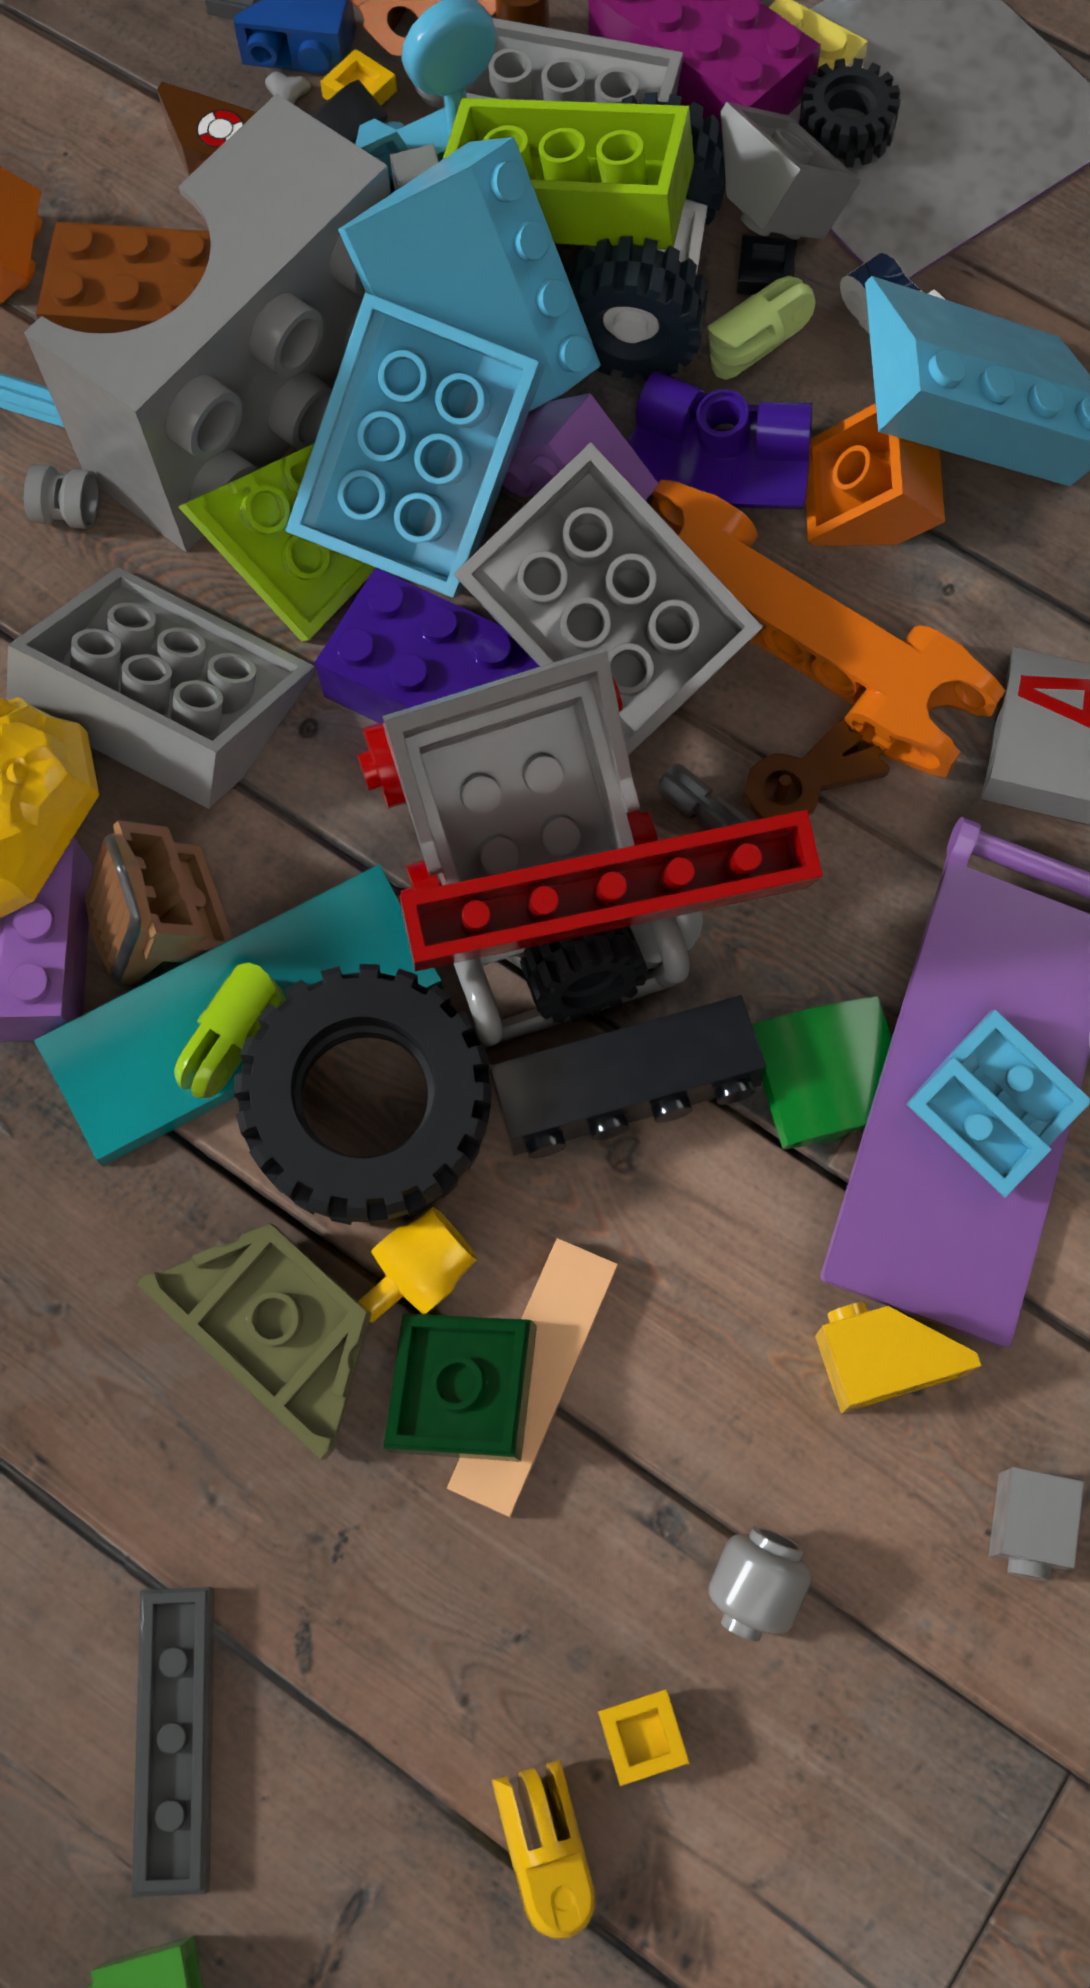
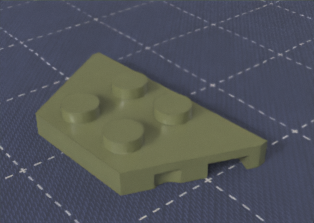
(272, 1326)

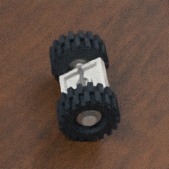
(648, 301)

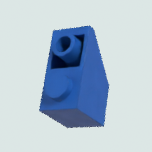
(296, 34)

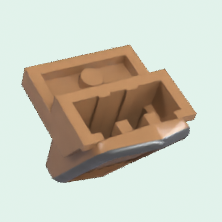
(151, 902)

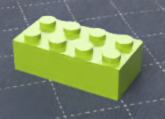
(593, 163)

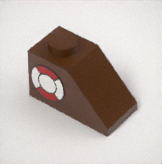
(198, 123)

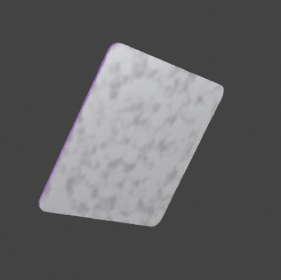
(978, 127)

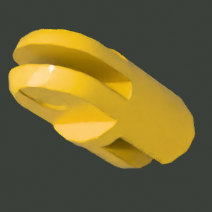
(555, 1873)

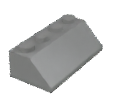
(573, 67)

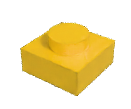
(358, 66)
(643, 1737)

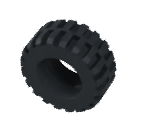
(344, 1010)

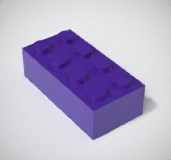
(410, 649)

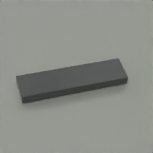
(173, 1743)

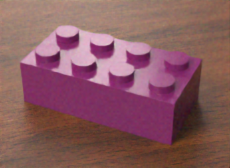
(728, 47)

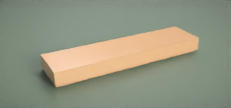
(564, 1312)

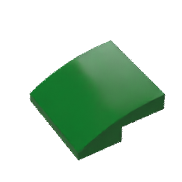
(823, 1069)

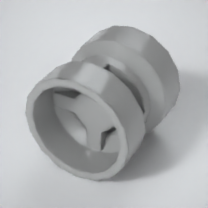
(61, 496)

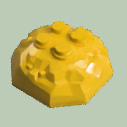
(43, 796)

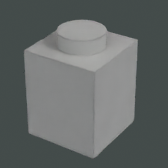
(1036, 1523)

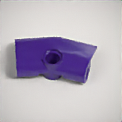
(750, 466)

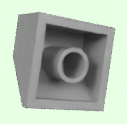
(781, 174)

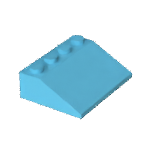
(477, 256)
(977, 384)
(413, 445)

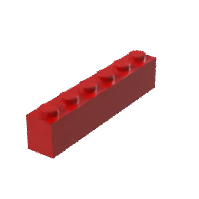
(610, 890)

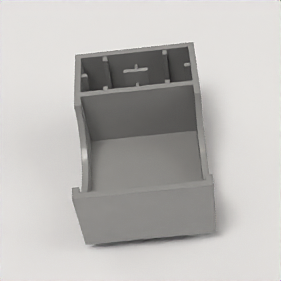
(252, 347)

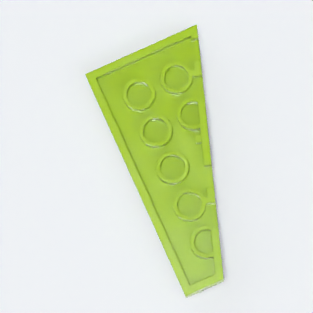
(291, 574)

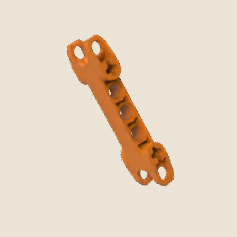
(883, 677)

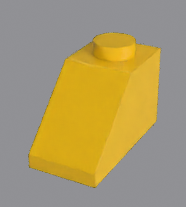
(886, 1355)

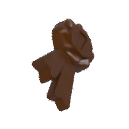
(793, 784)

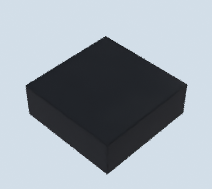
(764, 262)

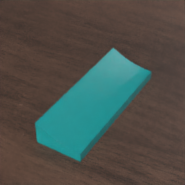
(123, 1055)

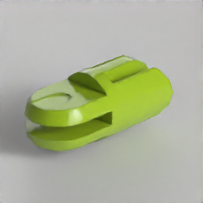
(224, 1025)

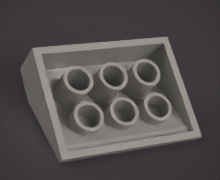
(604, 570)
(158, 683)

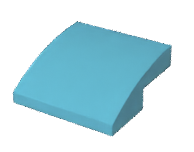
(998, 1102)

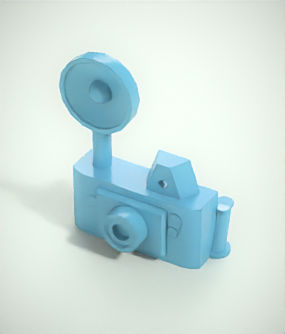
(441, 57)

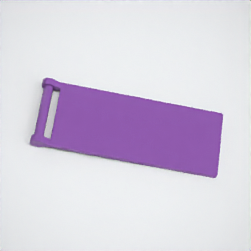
(915, 1215)

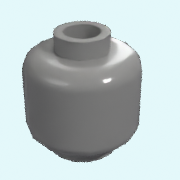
(760, 1583)

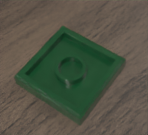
(461, 1387)

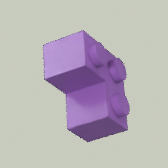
(558, 434)

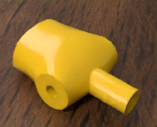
(419, 1264)

